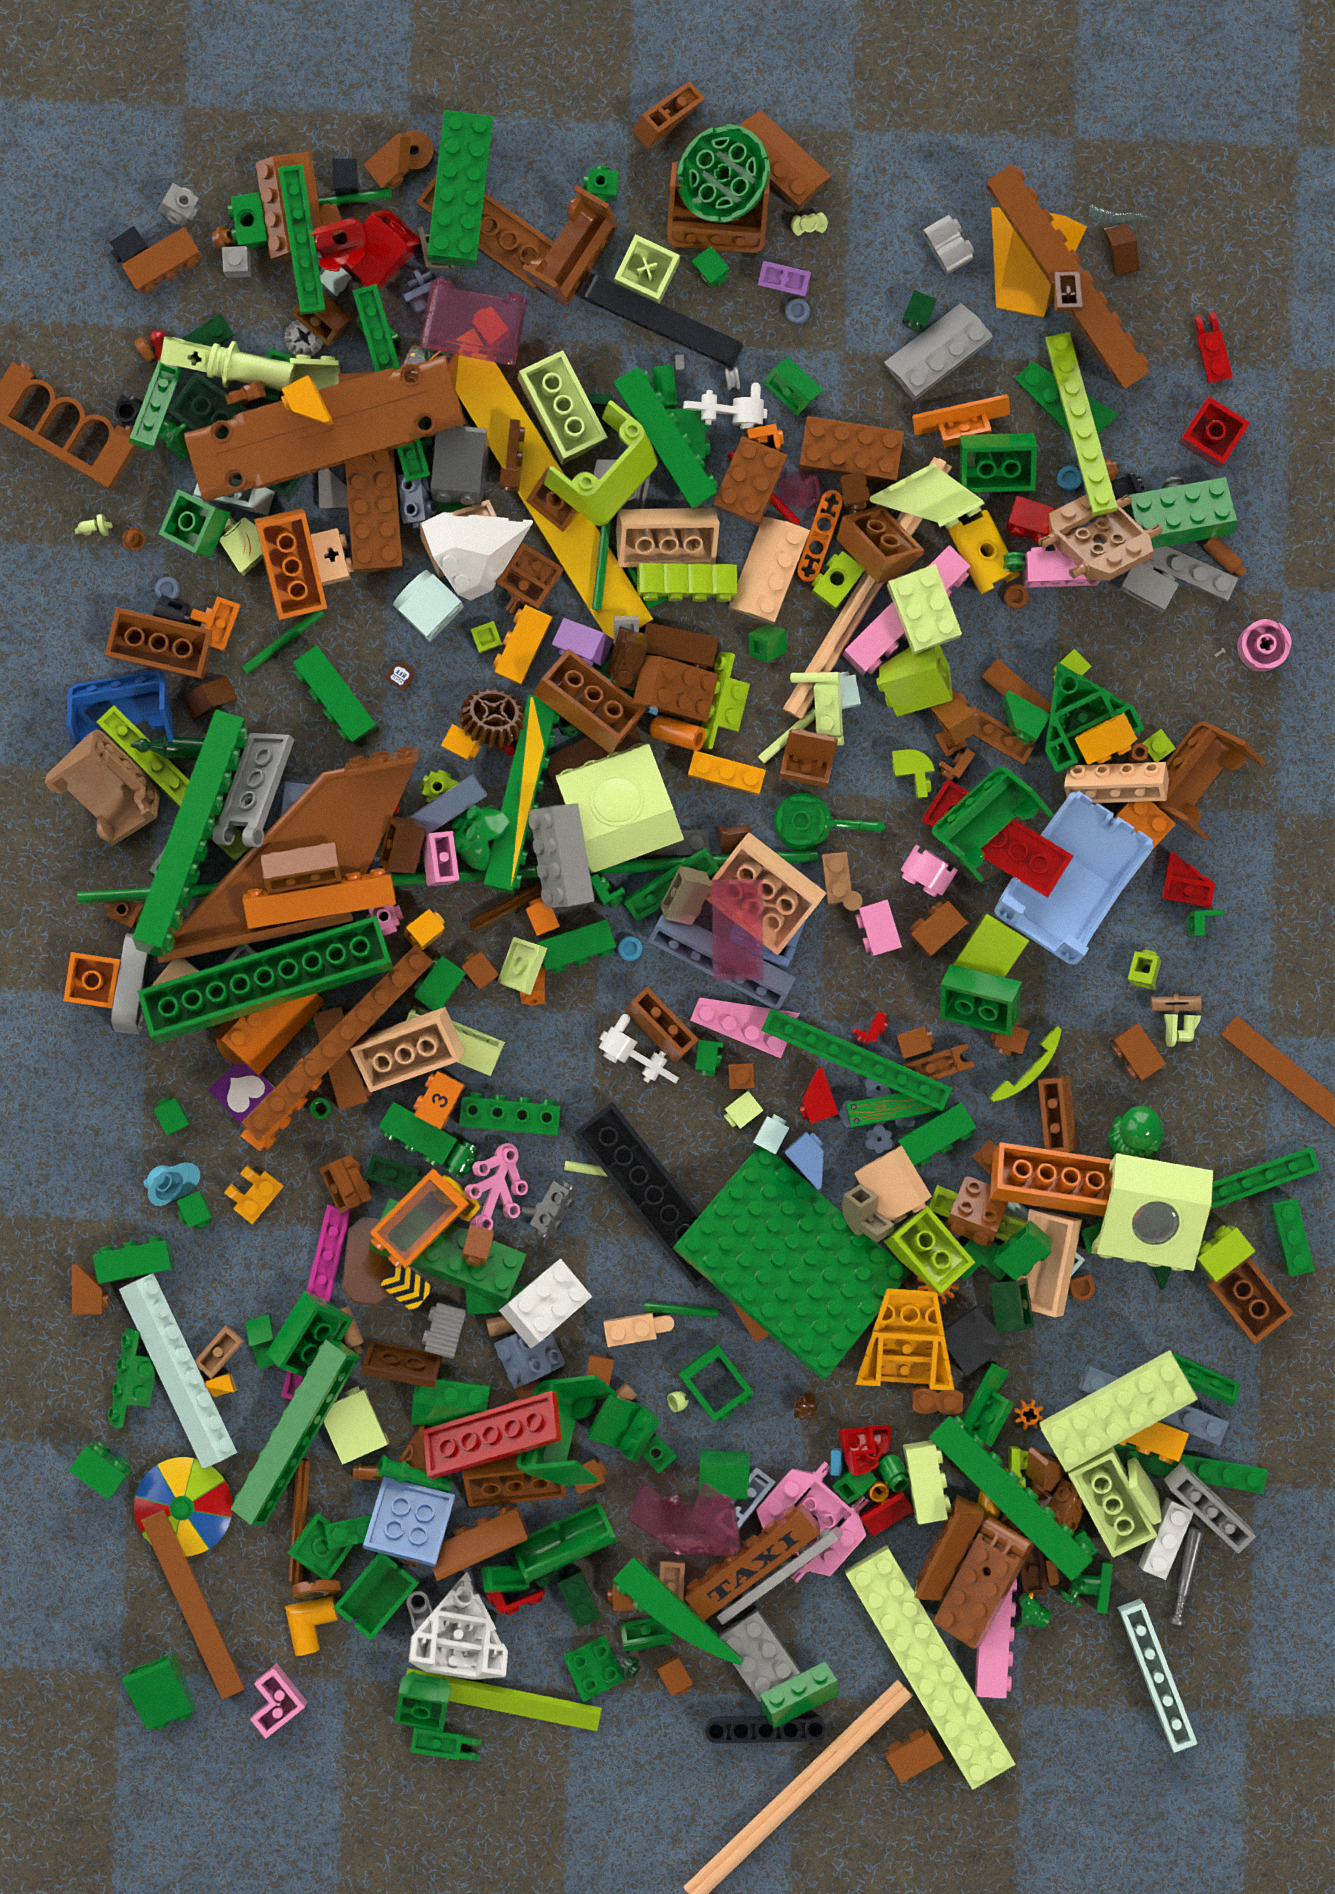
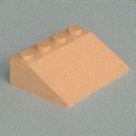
(786, 892)

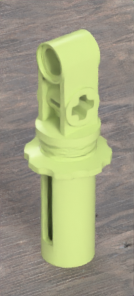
(228, 363)

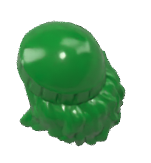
(1136, 1133)

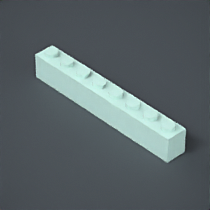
(178, 1371)

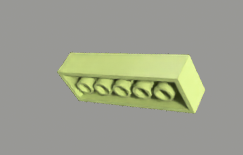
(1118, 1411)

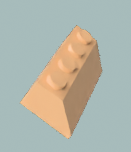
(667, 536)
(769, 569)

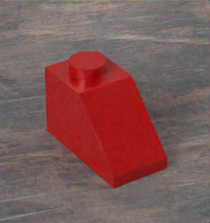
(818, 1100)

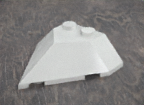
(473, 549)
(459, 1638)

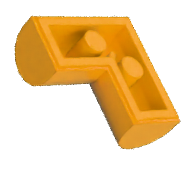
(302, 1621)

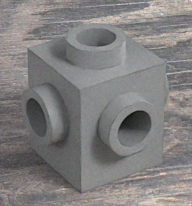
(178, 205)

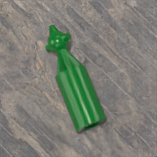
(664, 381)

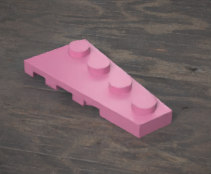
(740, 1023)

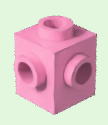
(393, 921)

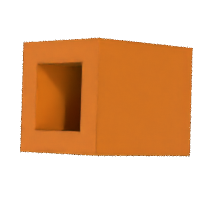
(542, 918)

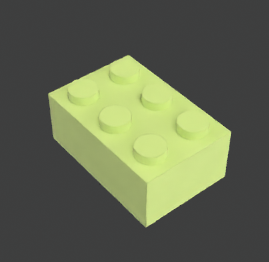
(924, 609)
(926, 1481)

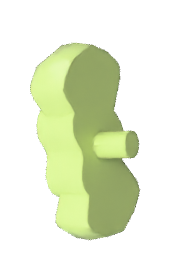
(809, 223)

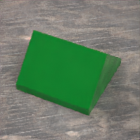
(725, 1472)

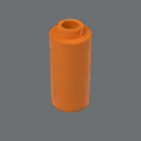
(677, 732)

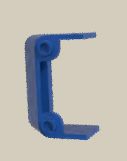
(135, 695)

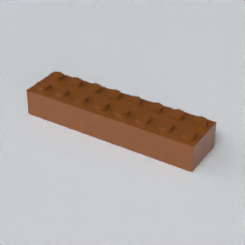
(373, 509)

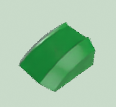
(422, 1702)

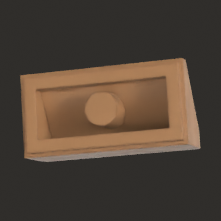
(218, 1351)

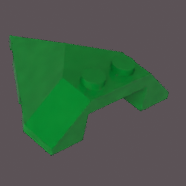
(1076, 708)

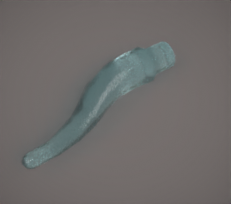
(1113, 217)

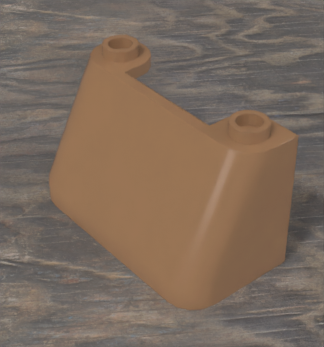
(107, 785)

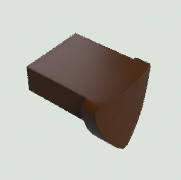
(731, 837)

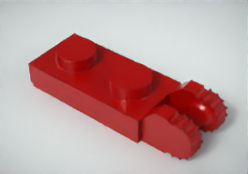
(1213, 350)

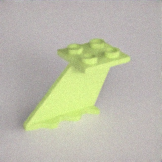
(930, 496)

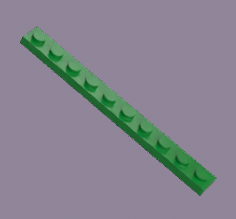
(1243, 1183)

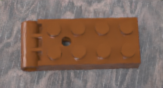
(976, 1593)

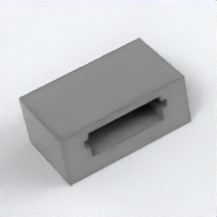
(679, 361)

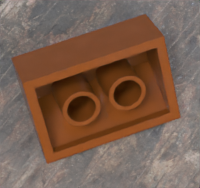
(878, 543)

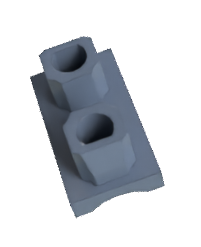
(415, 296)

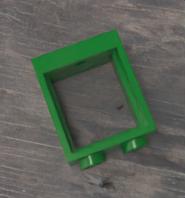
(702, 1361)

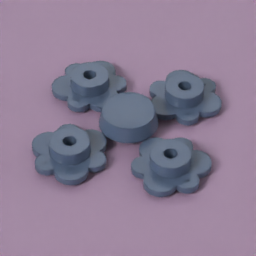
(878, 1131)

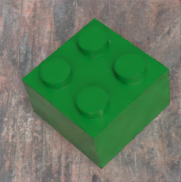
(194, 523)
(101, 1469)

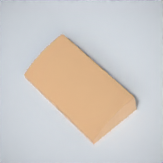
(1051, 1278)

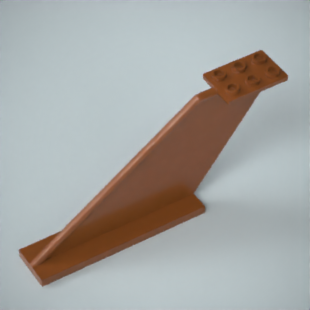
(338, 807)

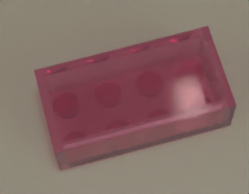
(737, 930)

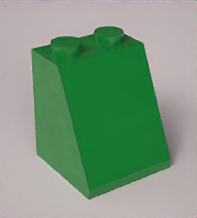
(159, 1692)

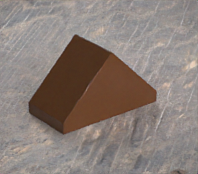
(1122, 248)
(1067, 291)
(209, 697)

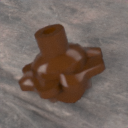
(805, 1406)

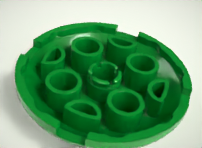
(709, 159)

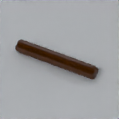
(506, 907)

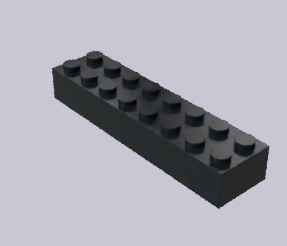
(641, 1181)

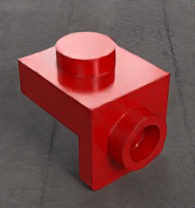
(877, 1027)

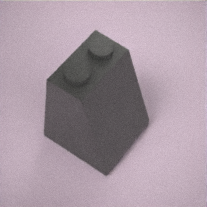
(460, 465)

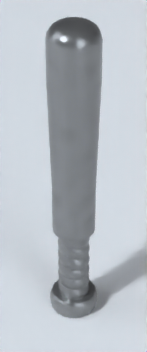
(1188, 1567)

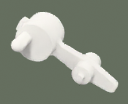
(746, 411)
(621, 1047)

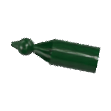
(178, 748)

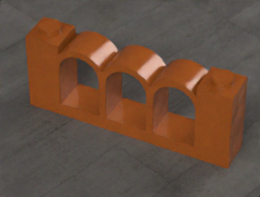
(114, 456)

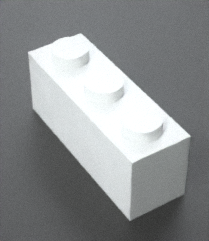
(1162, 1550)

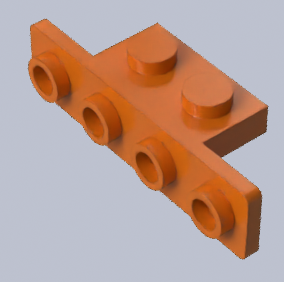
(962, 419)

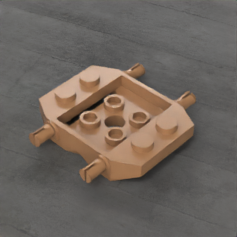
(1124, 539)

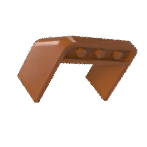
(738, 235)
(576, 248)
(1195, 767)

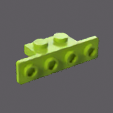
(727, 701)

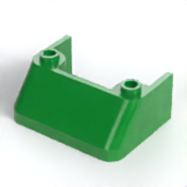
(984, 814)
(575, 1401)

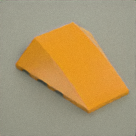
(1018, 279)
(907, 1342)

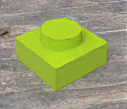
(486, 637)
(1158, 746)

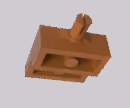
(529, 578)

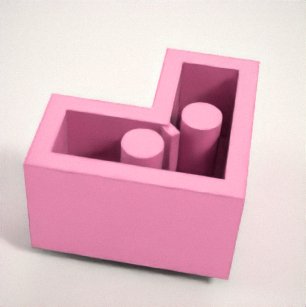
(282, 1698)

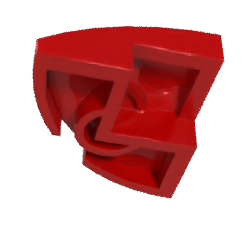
(864, 1447)

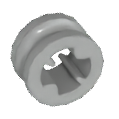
(732, 378)

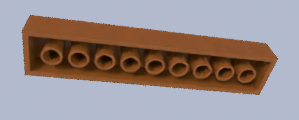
(1052, 256)

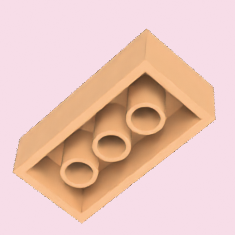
(407, 1049)

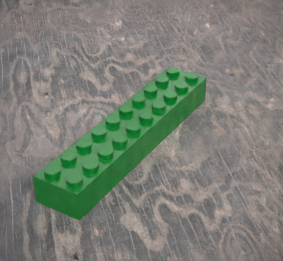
(190, 835)
(265, 979)

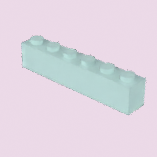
(1157, 1675)

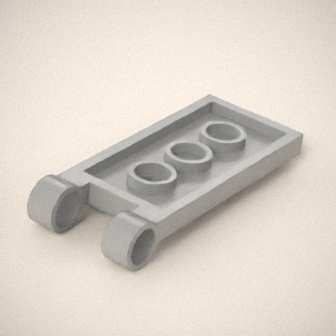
(255, 781)

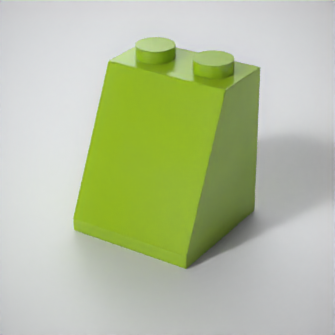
(915, 680)
(991, 948)

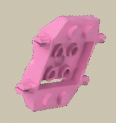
(826, 1507)

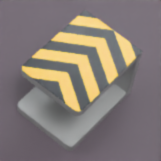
(408, 1286)

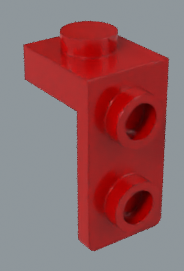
(511, 1607)

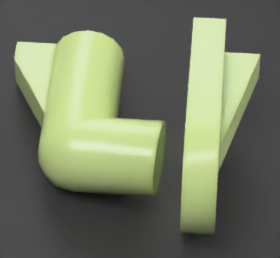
(87, 527)
(1184, 1035)

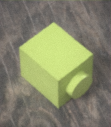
(742, 1110)

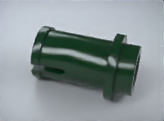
(550, 1577)

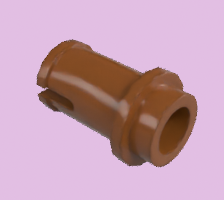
(365, 1472)

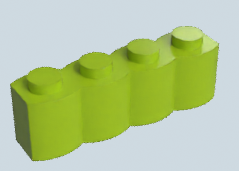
(686, 580)

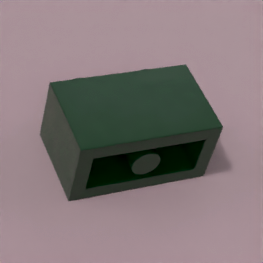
(1011, 1305)
(579, 1598)

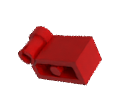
(1029, 519)

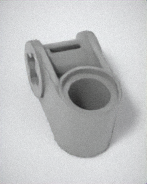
(419, 1613)

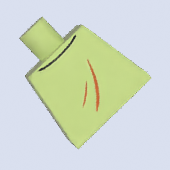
(242, 544)

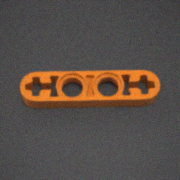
(820, 536)

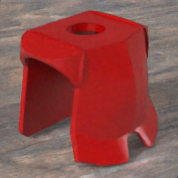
(335, 254)

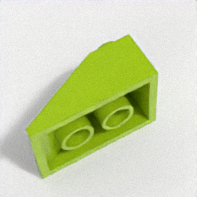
(929, 1250)

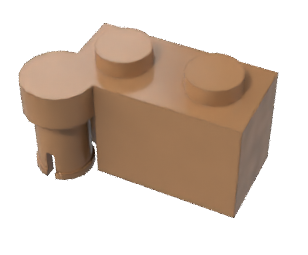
(838, 882)

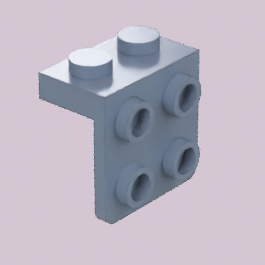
(527, 1363)

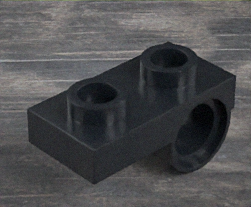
(125, 402)

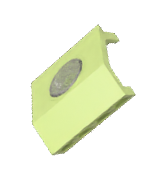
(1155, 1213)

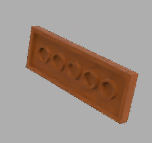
(502, 235)

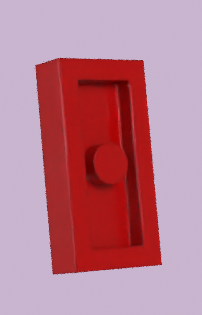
(886, 1512)

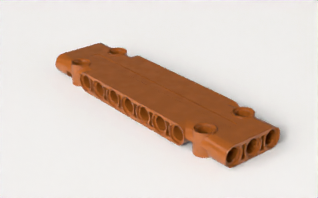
(368, 419)

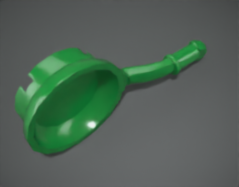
(805, 822)

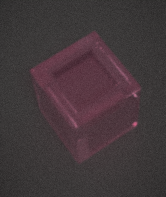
(800, 490)

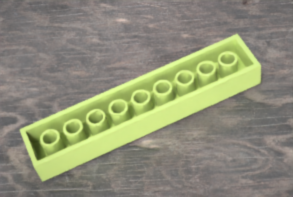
(929, 1667)

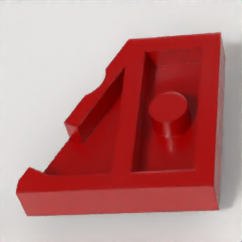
(1186, 884)

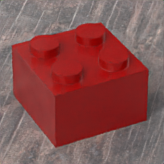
(1214, 432)

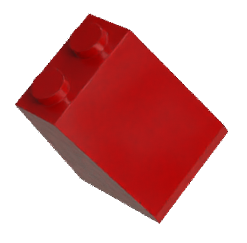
(386, 248)

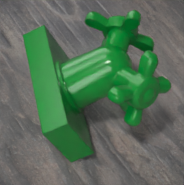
(1092, 1585)

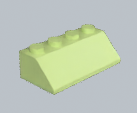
(561, 407)
(1113, 1508)

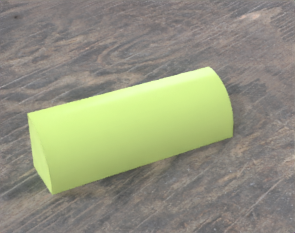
(480, 1049)

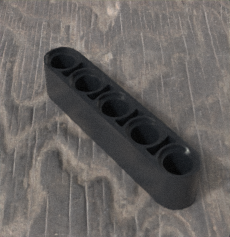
(753, 1734)

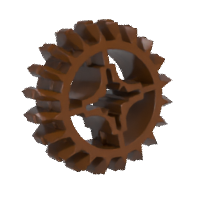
(493, 711)

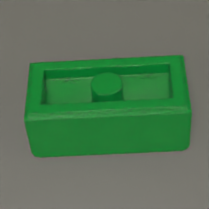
(644, 1634)

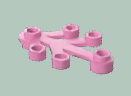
(497, 1185)

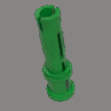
(403, 1472)

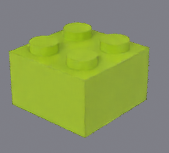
(1223, 1252)

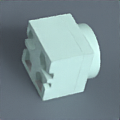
(427, 604)

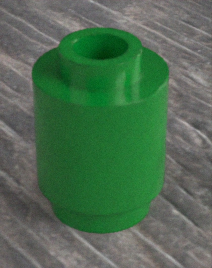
(462, 1159)
(894, 1473)

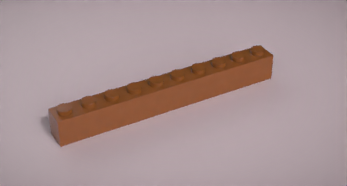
(336, 1043)

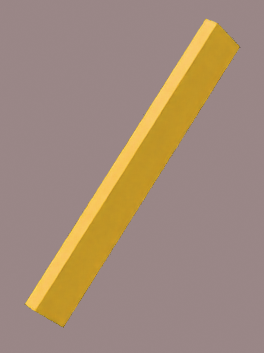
(491, 407)

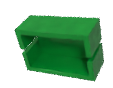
(377, 1594)

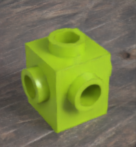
(430, 782)

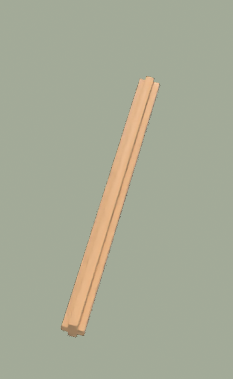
(847, 622)
(799, 1789)

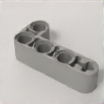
(131, 978)

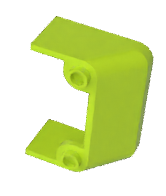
(603, 498)

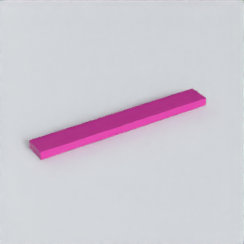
(323, 1271)

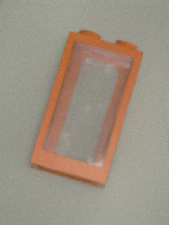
(418, 1219)

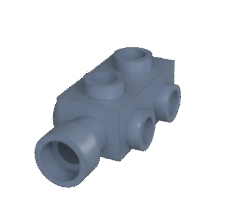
(415, 496)

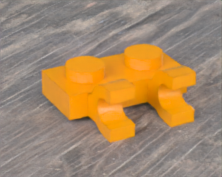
(258, 1196)

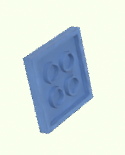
(409, 1521)

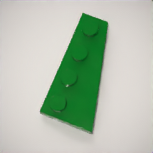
(1044, 391)

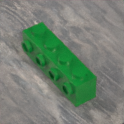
(510, 1115)

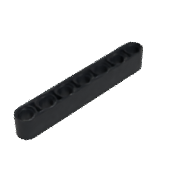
(662, 320)

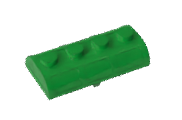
(564, 1542)

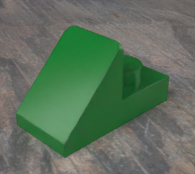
(260, 1337)

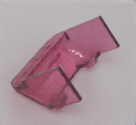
(685, 1529)

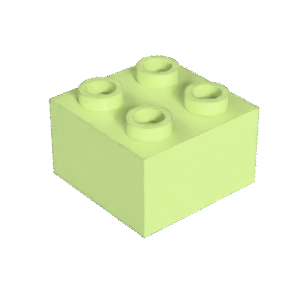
(647, 269)

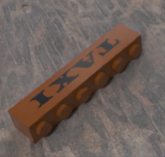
(752, 1561)

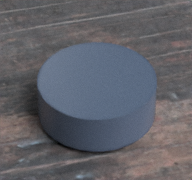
(797, 311)
(167, 586)

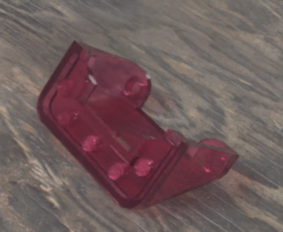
(473, 323)

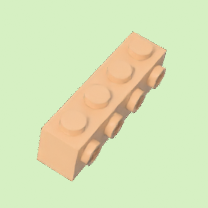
(1119, 782)

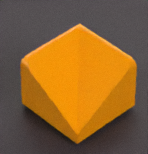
(221, 1385)

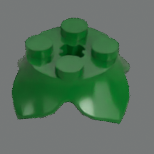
(473, 832)

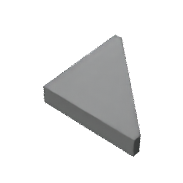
(331, 491)

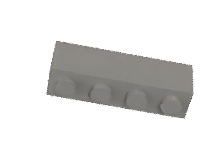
(938, 351)

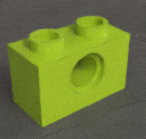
(835, 594)

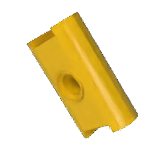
(969, 541)

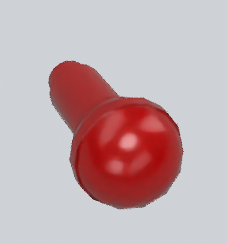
(157, 339)

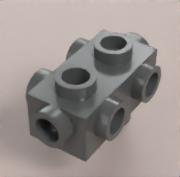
(550, 1212)

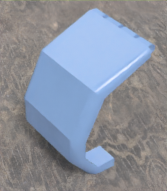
(1102, 865)

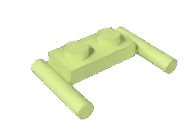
(827, 702)

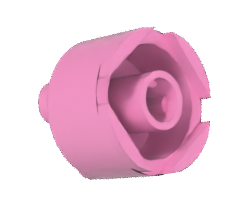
(1264, 659)
(928, 870)

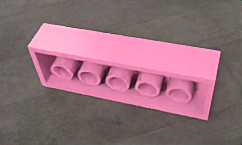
(886, 630)

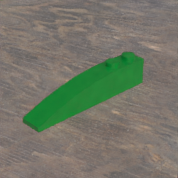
(667, 1608)

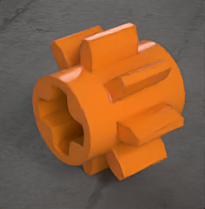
(1025, 1407)

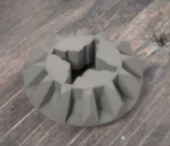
(301, 347)

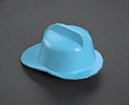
(171, 1183)

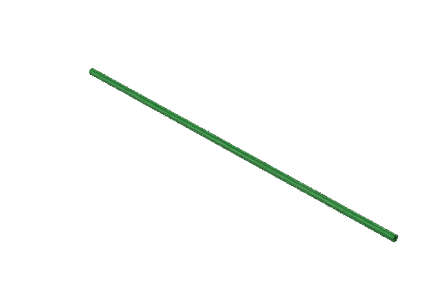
(469, 875)

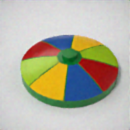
(193, 1498)

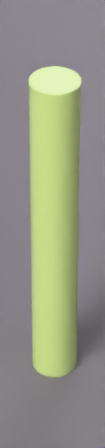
(782, 740)
(584, 1168)

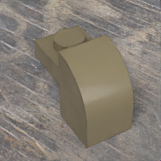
(862, 1214)

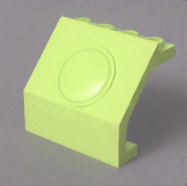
(621, 806)

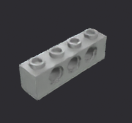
(1209, 1507)

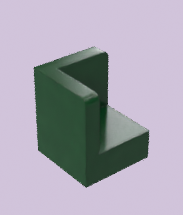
(599, 404)

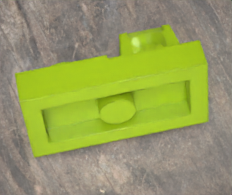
(1017, 1461)

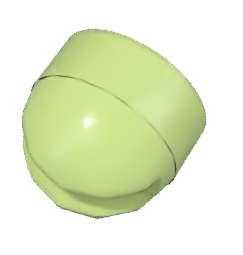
(677, 1401)

